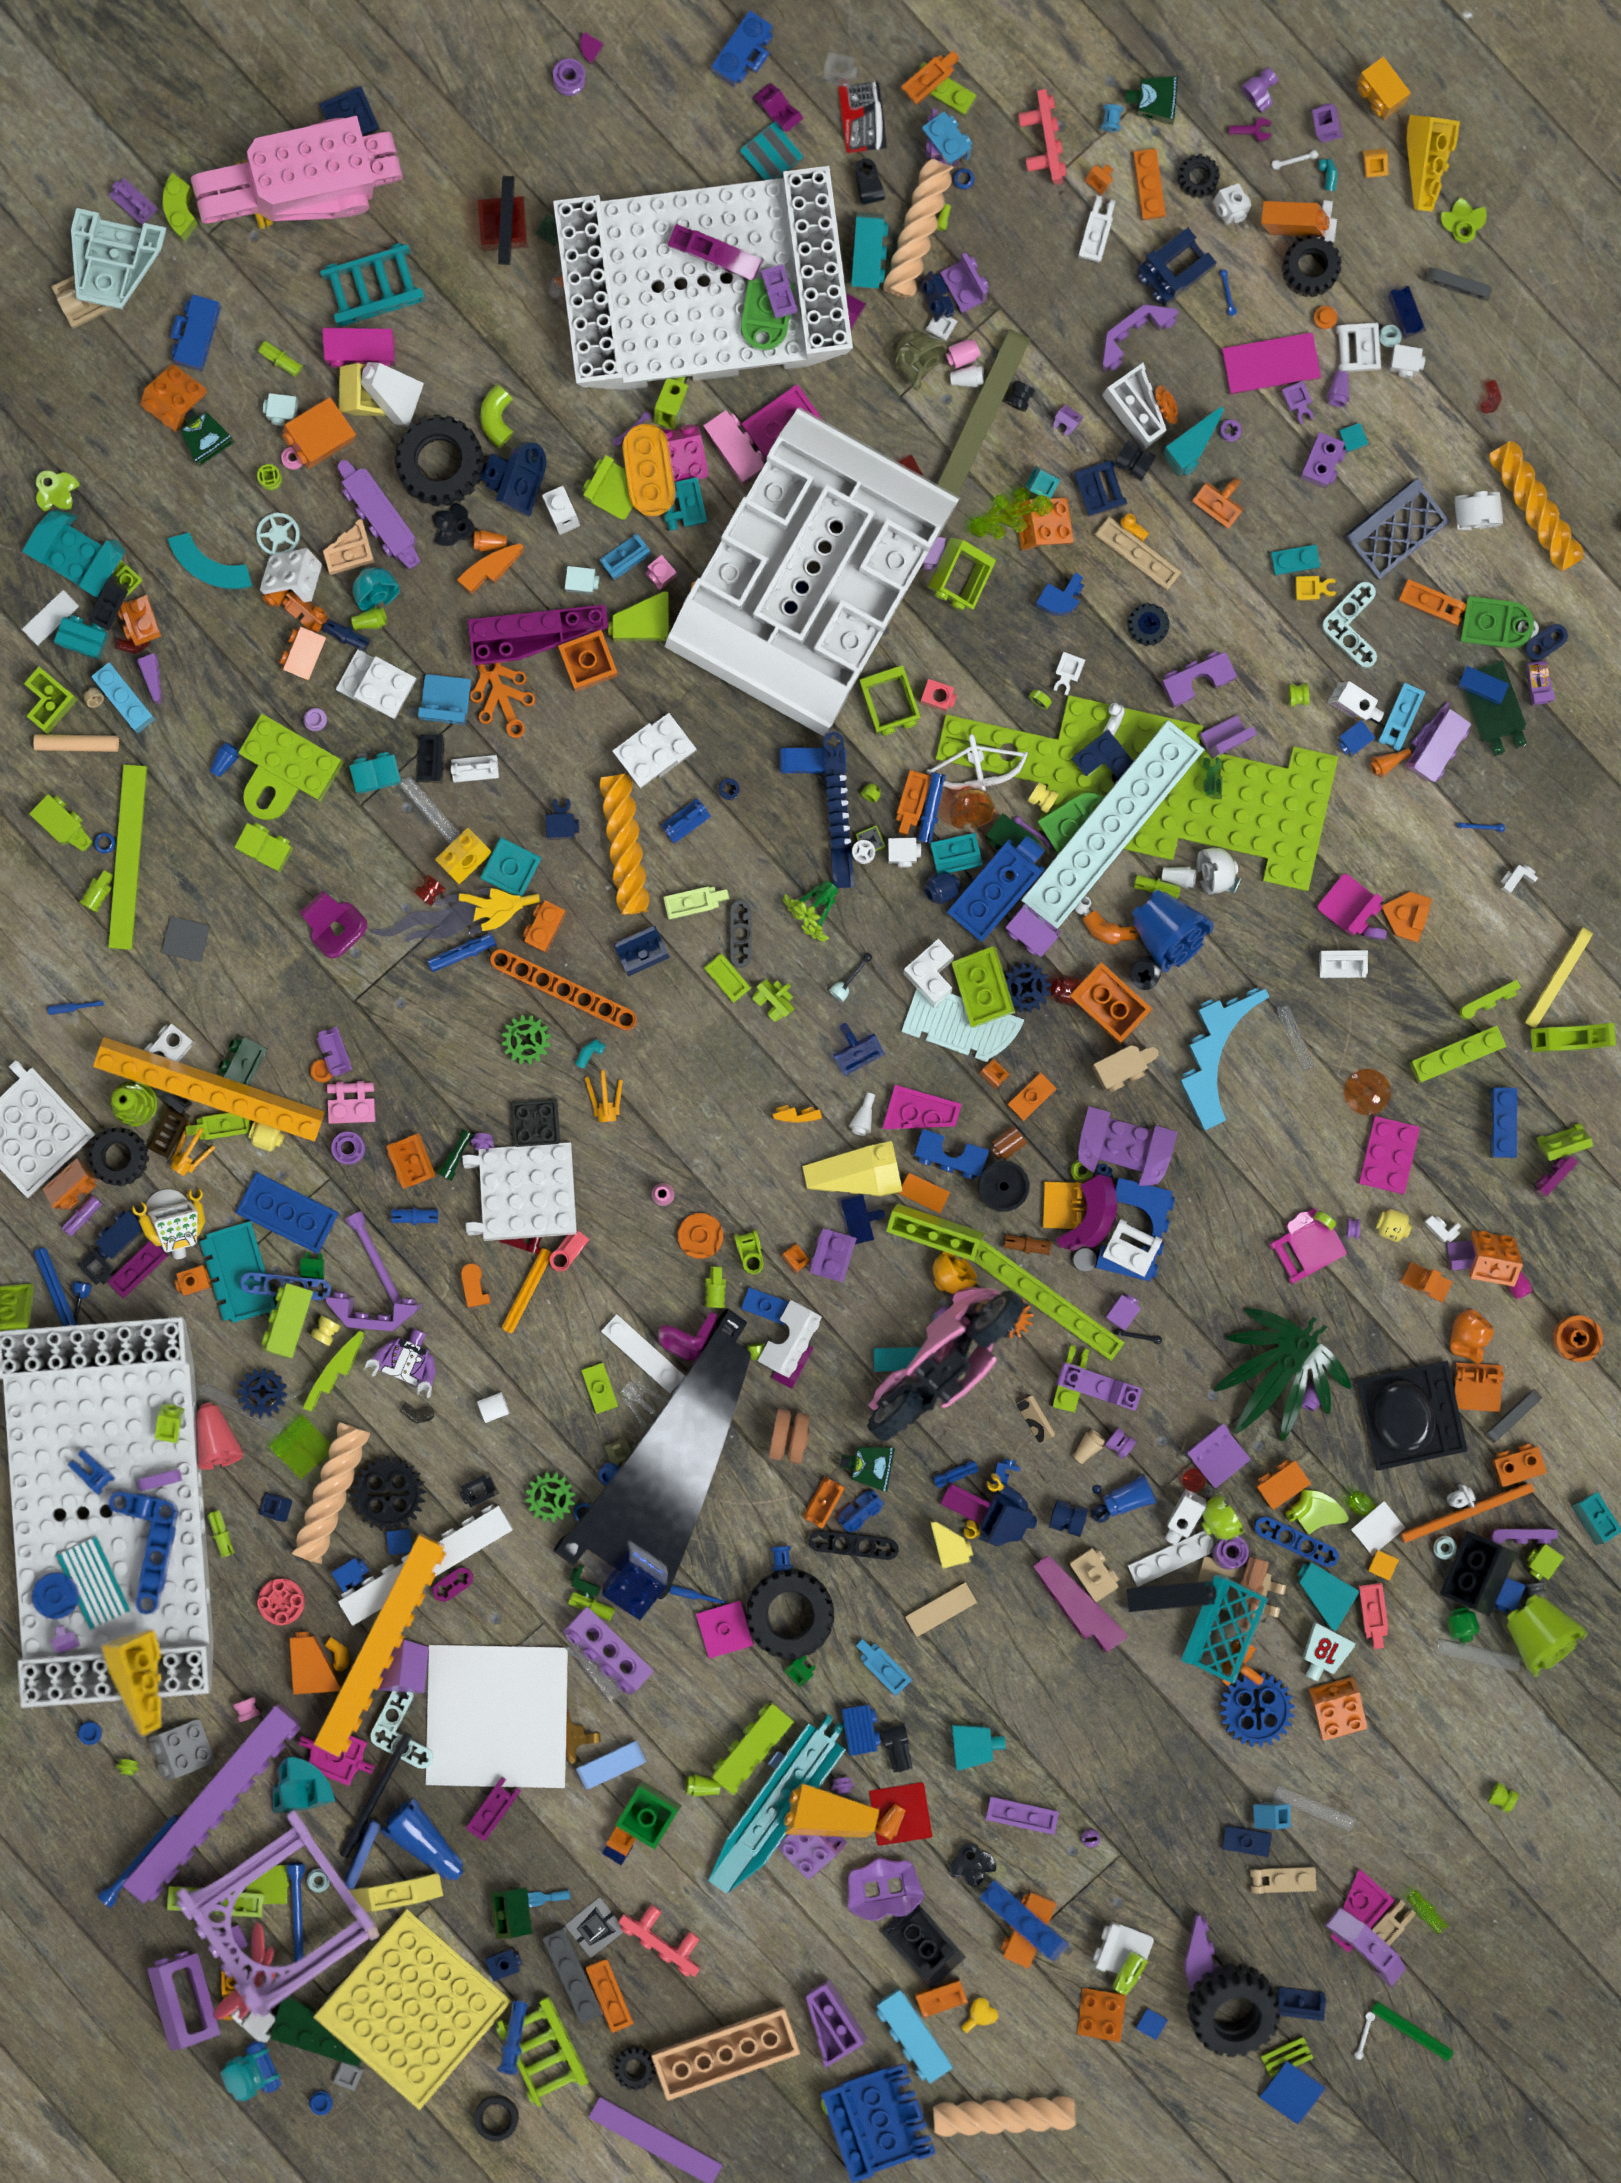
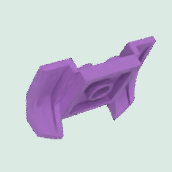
(1126, 1145)

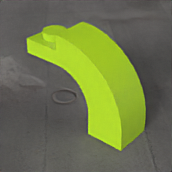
(1573, 1038)

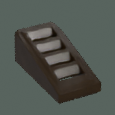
(170, 1111)

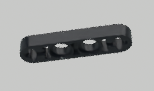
(506, 220)
(853, 1549)

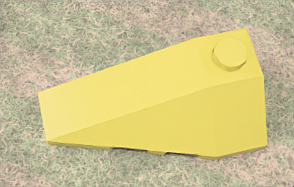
(861, 1171)

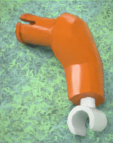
(1102, 930)

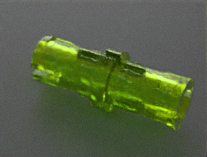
(1427, 1912)

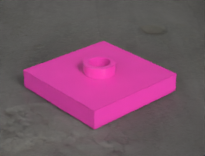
(724, 1629)

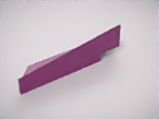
(1078, 1606)

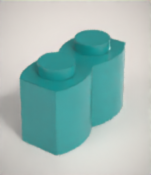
(375, 773)

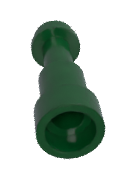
(451, 1162)

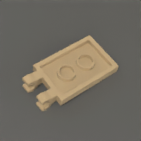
(1210, 1569)

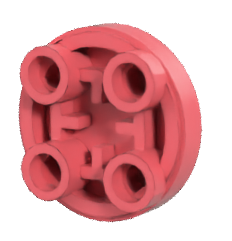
(281, 1601)

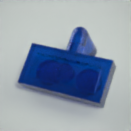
(858, 1052)
(859, 1219)

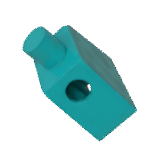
(974, 1745)

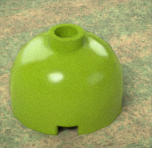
(1221, 1519)

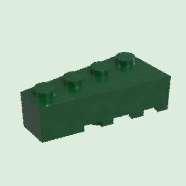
(299, 2028)

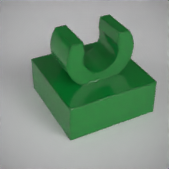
(312, 1267)
(799, 1672)

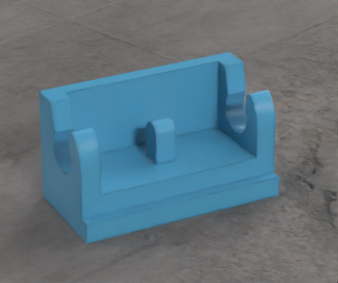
(625, 557)

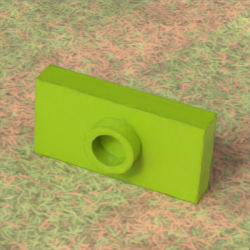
(599, 1388)

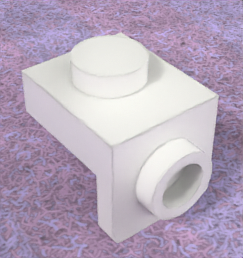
(1511, 879)

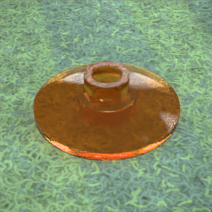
(1356, 1095)

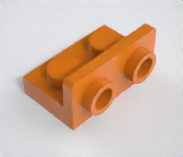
(139, 620)

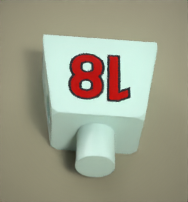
(1325, 1651)

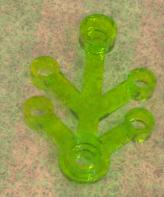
(983, 525)

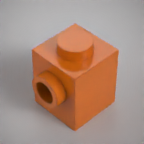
(193, 1281)

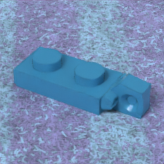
(883, 1667)

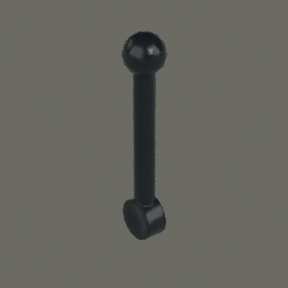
(1157, 1339)

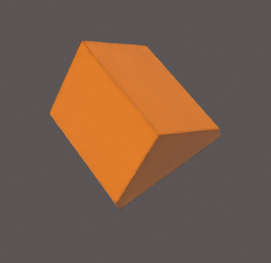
(994, 1073)
(795, 1258)

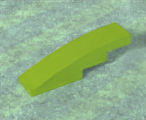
(340, 1364)
(247, 1904)

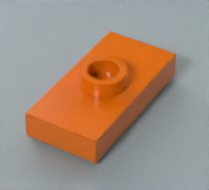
(1032, 1096)

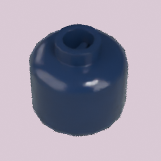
(941, 887)

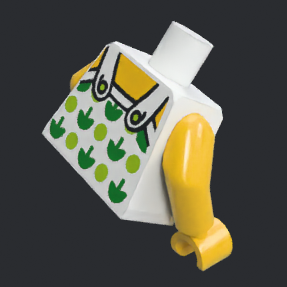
(175, 1225)

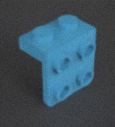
(947, 139)

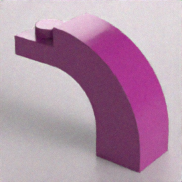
(1099, 1217)

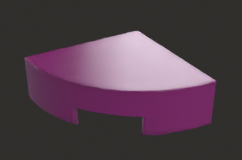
(590, 47)

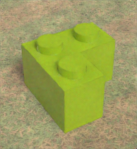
(54, 700)
(262, 847)

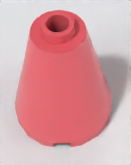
(215, 1439)

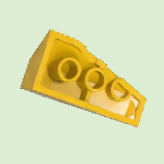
(1428, 151)
(134, 1669)

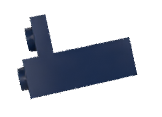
(1159, 277)

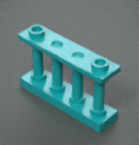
(368, 308)

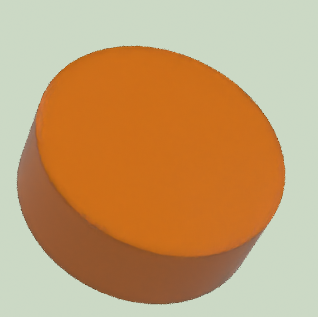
(320, 1072)

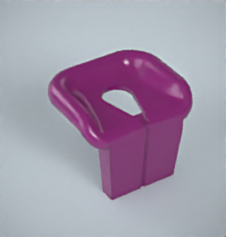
(322, 913)
(669, 1339)

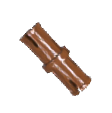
(1027, 1244)

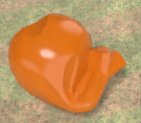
(1470, 1334)

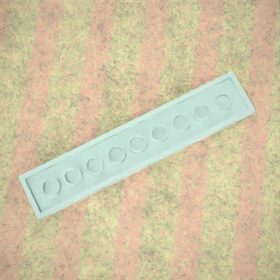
(1112, 824)

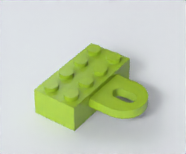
(285, 764)

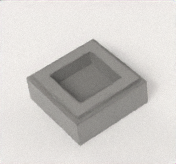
(348, 2076)

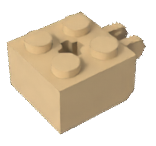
(1123, 1065)

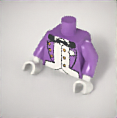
(406, 1361)

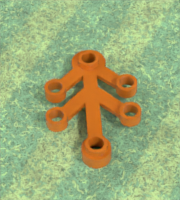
(500, 693)

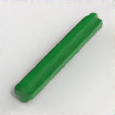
(1412, 2031)

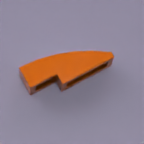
(490, 567)

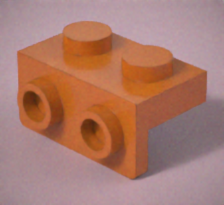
(410, 1161)

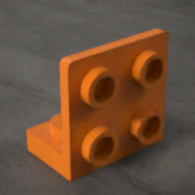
(1048, 529)
(1495, 1259)
(1338, 1708)

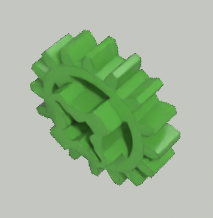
(520, 1049)
(558, 1510)

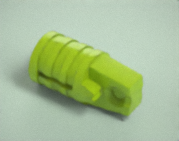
(97, 892)
(715, 1289)
(1129, 1973)

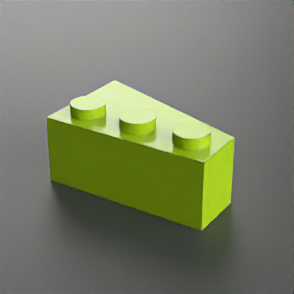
(286, 1321)

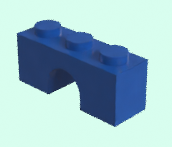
(1504, 1130)
(969, 1163)

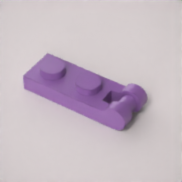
(1523, 1535)

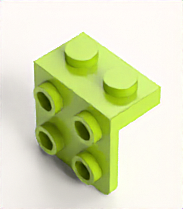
(609, 489)

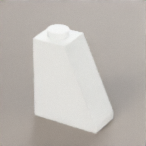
(392, 391)

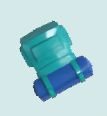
(251, 2073)

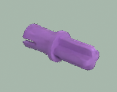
(81, 1216)

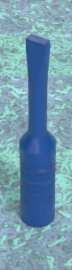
(72, 1007)
(691, 1594)

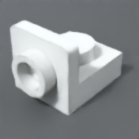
(1437, 1227)

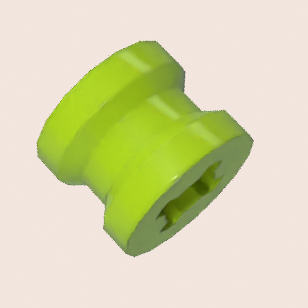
(1298, 694)

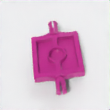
(342, 1767)

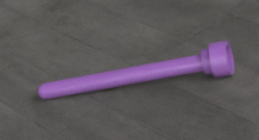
(357, 1222)

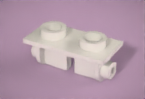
(474, 768)
(1461, 1497)

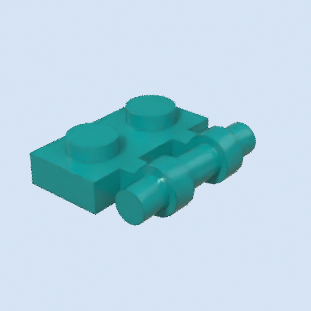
(691, 505)

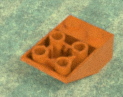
(70, 1185)

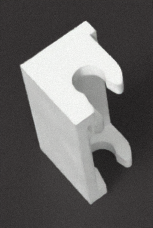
(1343, 964)

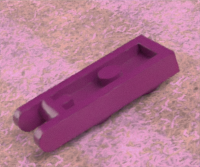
(492, 1811)

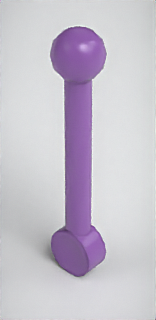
(617, 441)
(1018, 820)

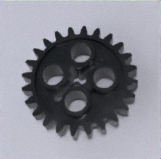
(387, 1472)

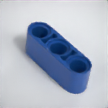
(803, 760)

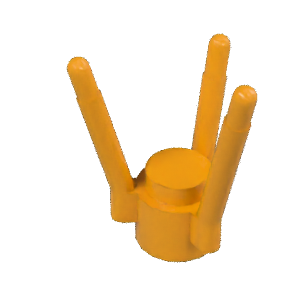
(605, 1111)
(182, 1161)

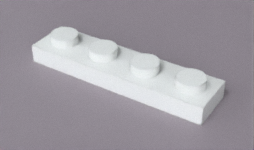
(1172, 1557)

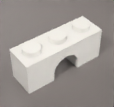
(785, 1356)

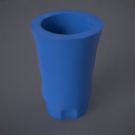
(1130, 1496)

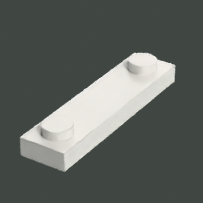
(643, 1353)

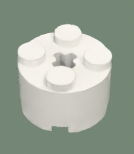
(1478, 511)

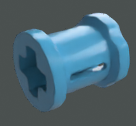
(1111, 118)

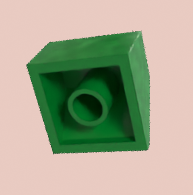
(648, 1815)

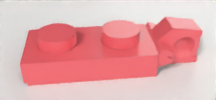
(1374, 1613)

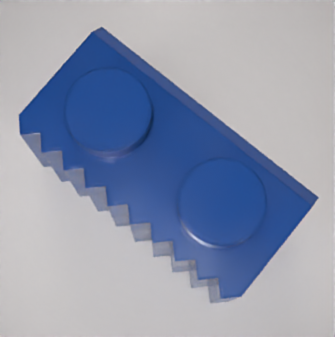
(859, 1729)

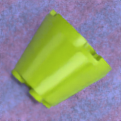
(1543, 1634)

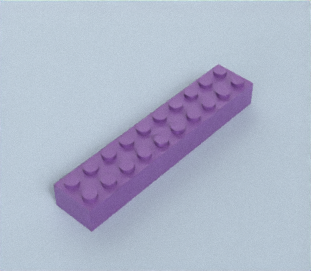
(209, 1806)

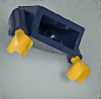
(1005, 1518)

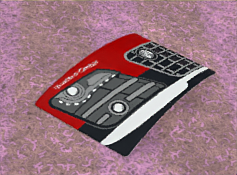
(862, 117)

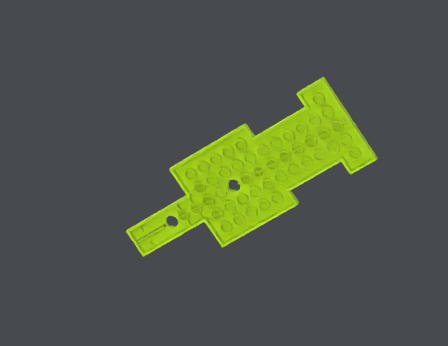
(1262, 807)

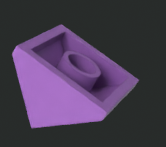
(407, 1669)

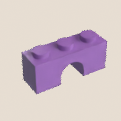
(1215, 668)

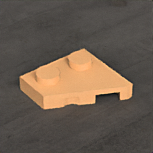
(349, 550)

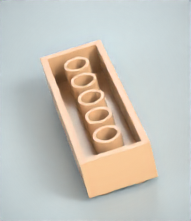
(725, 2053)

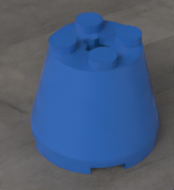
(1170, 929)

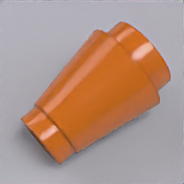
(488, 541)
(890, 1822)

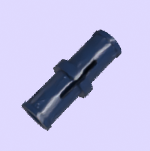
(346, 635)

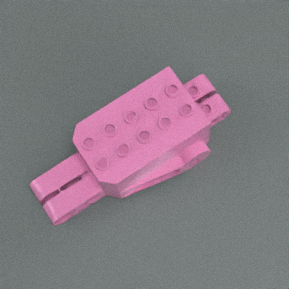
(301, 175)

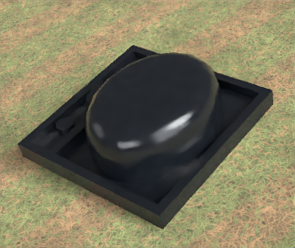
(1412, 1415)

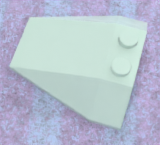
(111, 257)

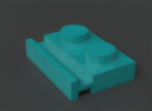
(956, 853)

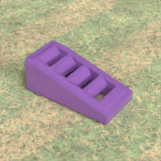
(150, 671)

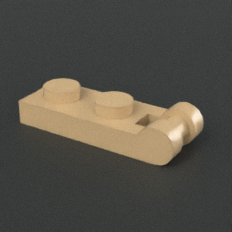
(1284, 1879)

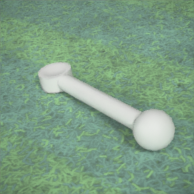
(1277, 164)
(1370, 2017)

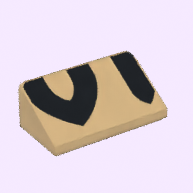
(1035, 1419)

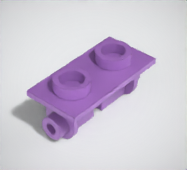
(132, 201)
(337, 1061)

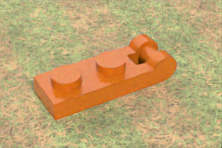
(1431, 602)

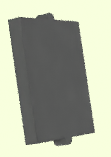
(186, 939)

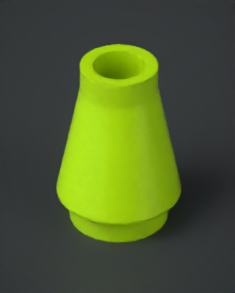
(371, 619)
(701, 1786)

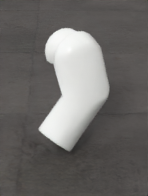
(1117, 715)

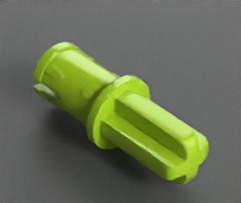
(280, 358)
(1151, 885)
(220, 1533)
(601, 1610)

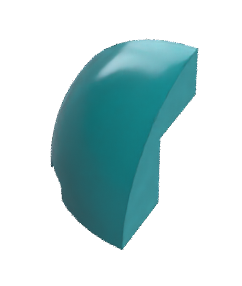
(300, 1787)

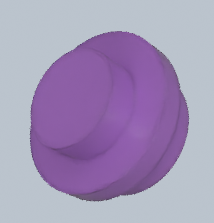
(842, 1786)

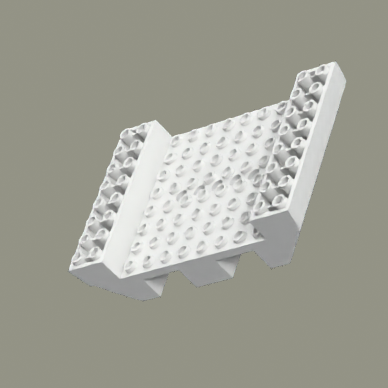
(636, 336)
(736, 609)

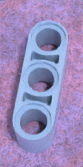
(611, 1765)

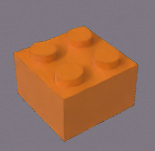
(588, 660)

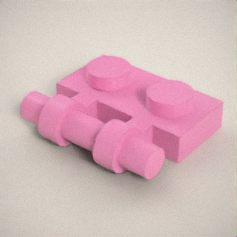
(351, 1110)

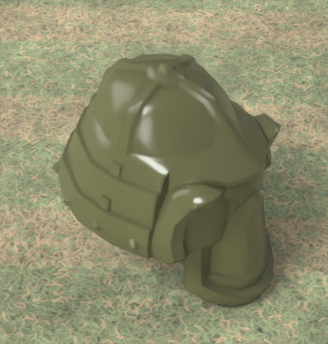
(919, 355)

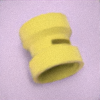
(1043, 797)
(325, 1329)

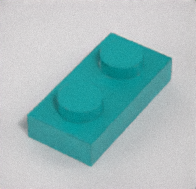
(1295, 560)

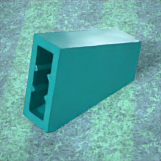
(1327, 1593)

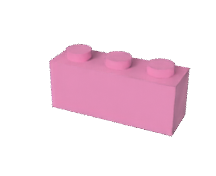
(735, 446)

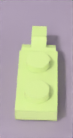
(694, 902)

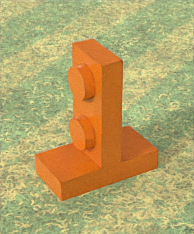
(1426, 1281)

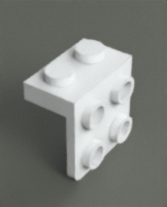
(293, 571)
(1117, 1944)

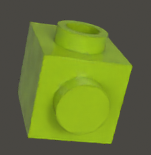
(1543, 1562)

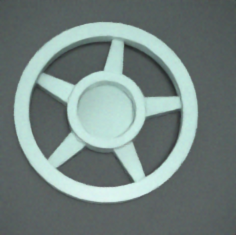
(278, 533)

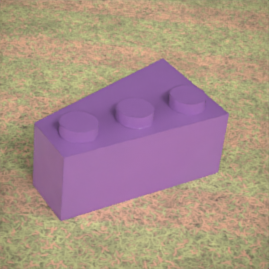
(834, 2023)

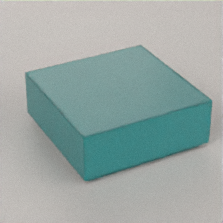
(1353, 437)

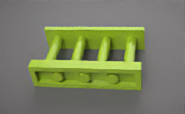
(566, 2052)

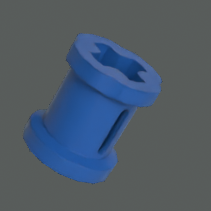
(781, 1558)

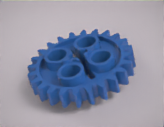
(1235, 1711)

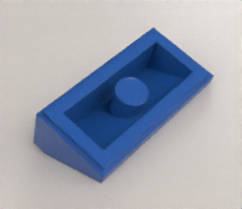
(1483, 685)

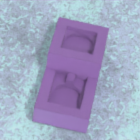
(779, 291)

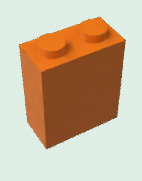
(1294, 219)
(318, 433)

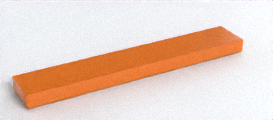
(1466, 1512)

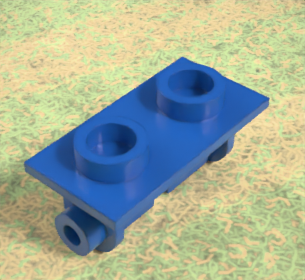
(685, 820)
(854, 1519)

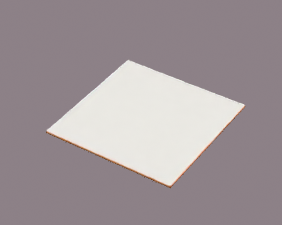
(497, 1716)

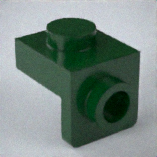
(586, 1588)

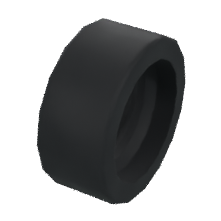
(478, 2118)

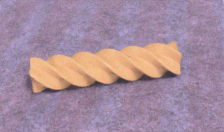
(919, 224)
(331, 1493)
(1013, 2115)

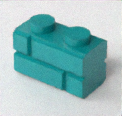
(81, 637)

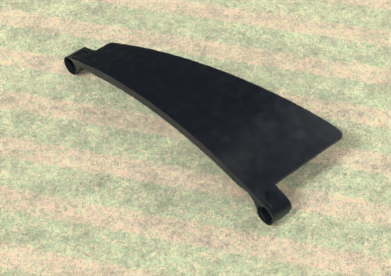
(665, 1478)

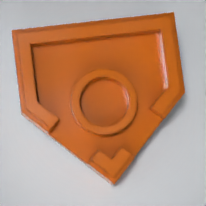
(1407, 915)

